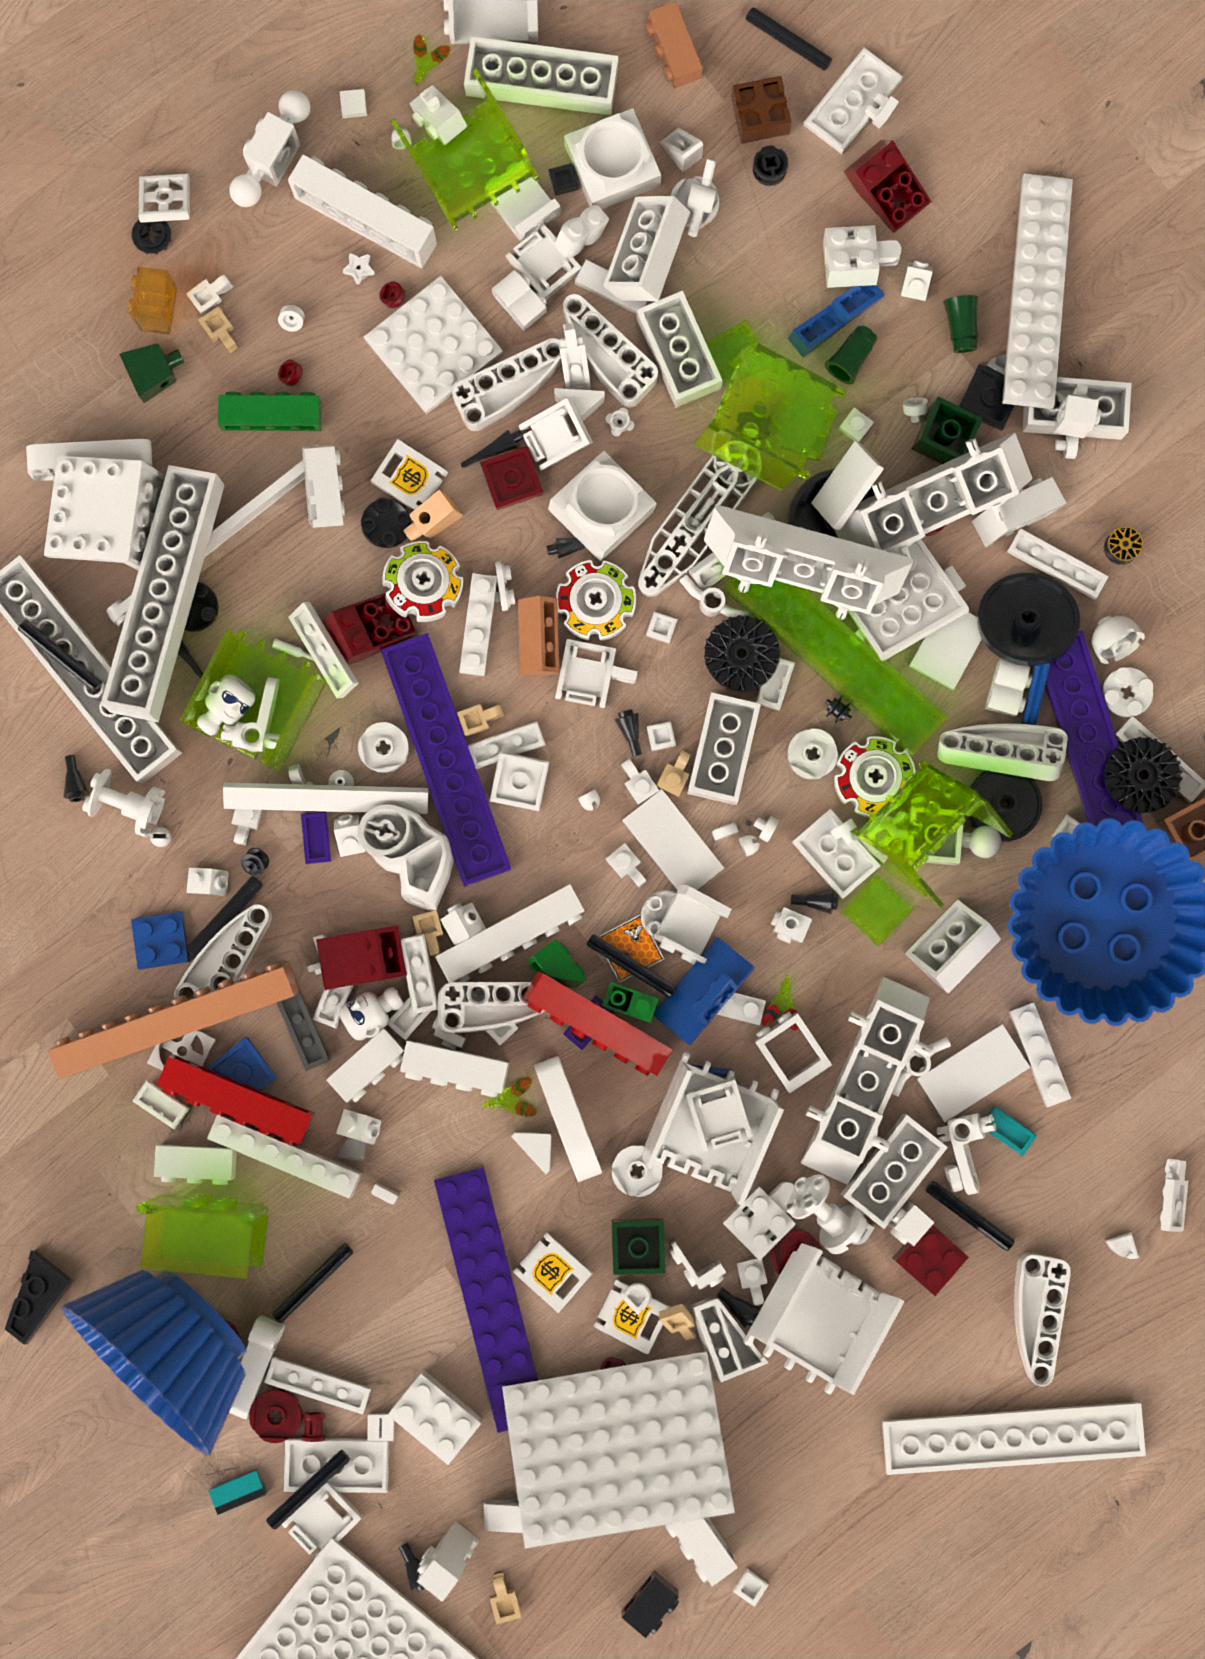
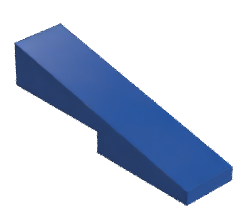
(834, 317)

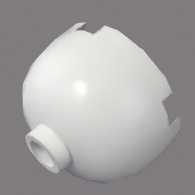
(1116, 638)

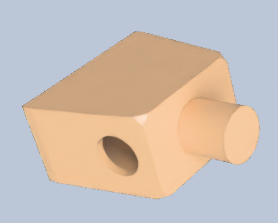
(441, 512)

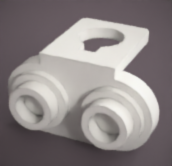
(504, 595)

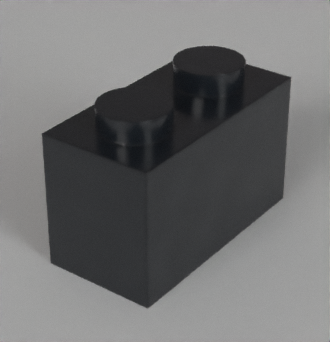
(650, 1605)

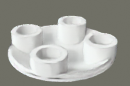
(655, 909)

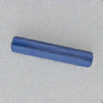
(1035, 694)

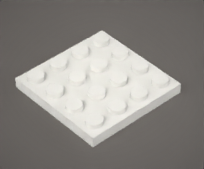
(433, 344)
(919, 609)

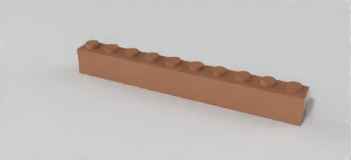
(174, 1020)

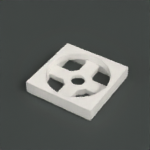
(163, 212)
(207, 1042)

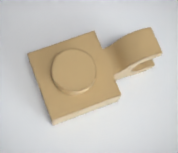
(218, 327)
(476, 719)
(673, 777)
(430, 925)
(678, 1319)
(504, 1602)

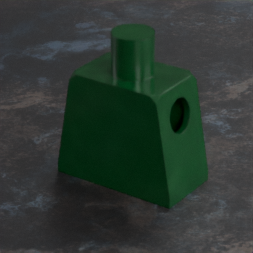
(151, 369)

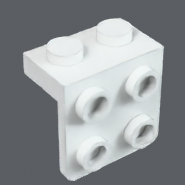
(709, 1275)

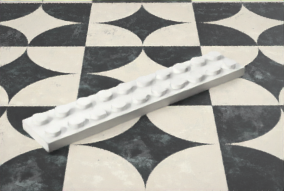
(1037, 291)
(1013, 1438)

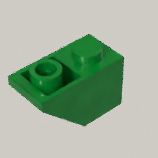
(557, 964)
(630, 1002)

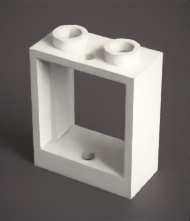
(806, 1073)

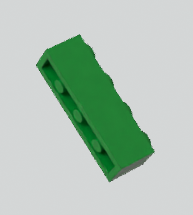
(269, 412)

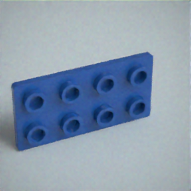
(704, 991)

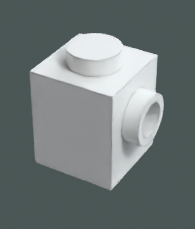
(462, 923)
(790, 925)

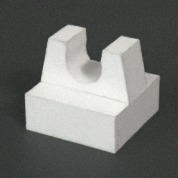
(881, 114)

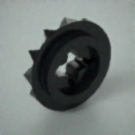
(141, 230)

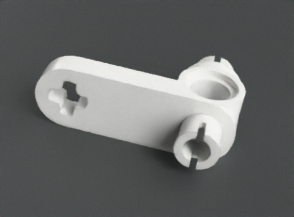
(239, 733)
(978, 1127)

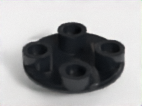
(385, 523)
(203, 609)

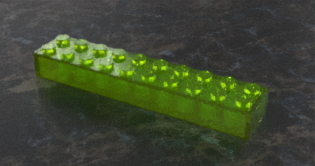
(842, 661)

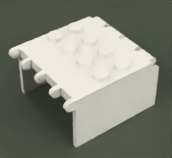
(677, 1137)
(824, 1320)

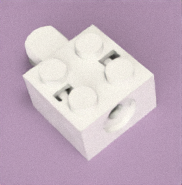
(855, 255)
(763, 1220)

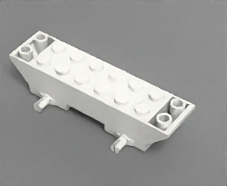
(940, 496)
(769, 550)
(866, 1081)

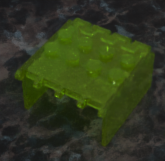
(475, 164)
(770, 416)
(294, 701)
(917, 823)
(203, 1235)

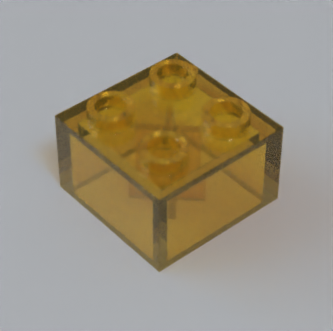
(153, 300)

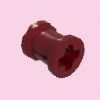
(313, 1426)

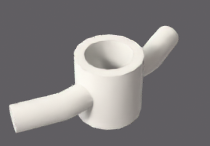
(702, 198)
(717, 593)
(907, 1072)

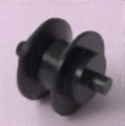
(838, 709)
(255, 861)

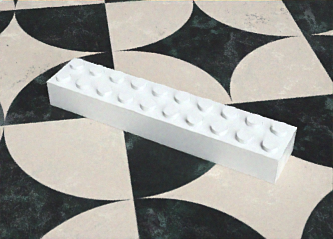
(163, 593)
(136, 742)

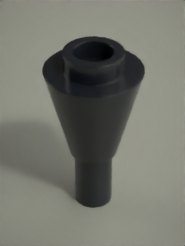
(629, 726)
(74, 788)
(823, 901)
(743, 1311)
(412, 1565)

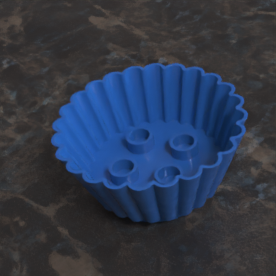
(1110, 922)
(165, 1350)

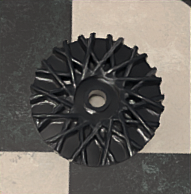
(746, 672)
(1159, 767)
(1021, 796)

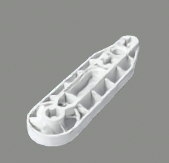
(690, 528)

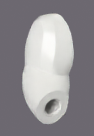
(410, 847)

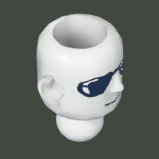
(226, 703)
(368, 1013)

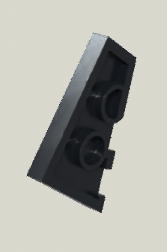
(39, 1294)

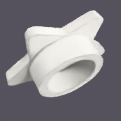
(352, 270)

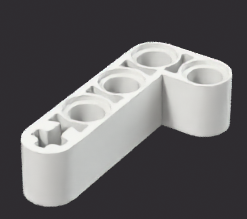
(256, 1361)

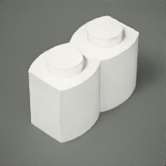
(581, 231)
(520, 300)
(1008, 688)

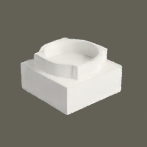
(612, 160)
(602, 506)

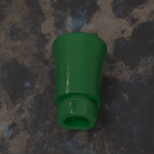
(962, 322)
(851, 355)

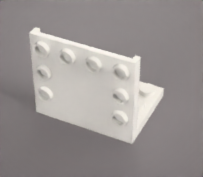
(102, 509)

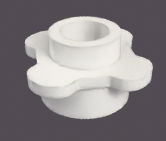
(621, 414)

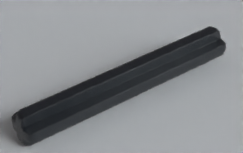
(788, 39)
(59, 655)
(225, 915)
(631, 966)
(970, 1216)
(312, 1283)
(308, 1489)

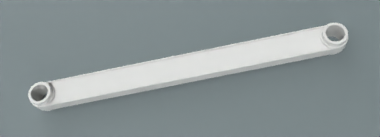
(232, 525)

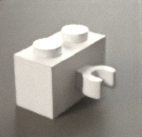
(438, 115)
(1077, 414)

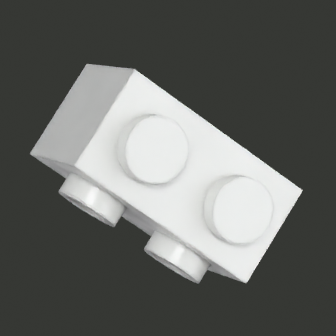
(910, 1224)

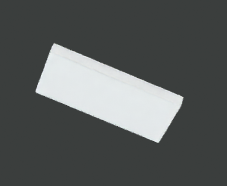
(842, 110)
(672, 842)
(973, 1073)
(362, 1474)

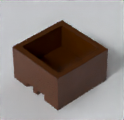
(761, 109)

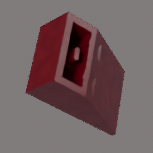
(888, 184)
(367, 628)
(361, 957)

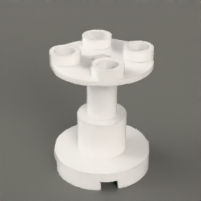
(135, 806)
(838, 1224)

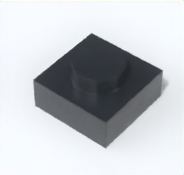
(563, 179)

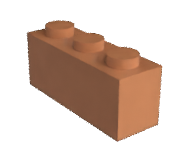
(674, 45)
(538, 636)

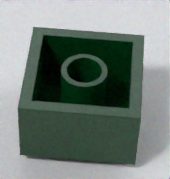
(946, 431)
(638, 1246)

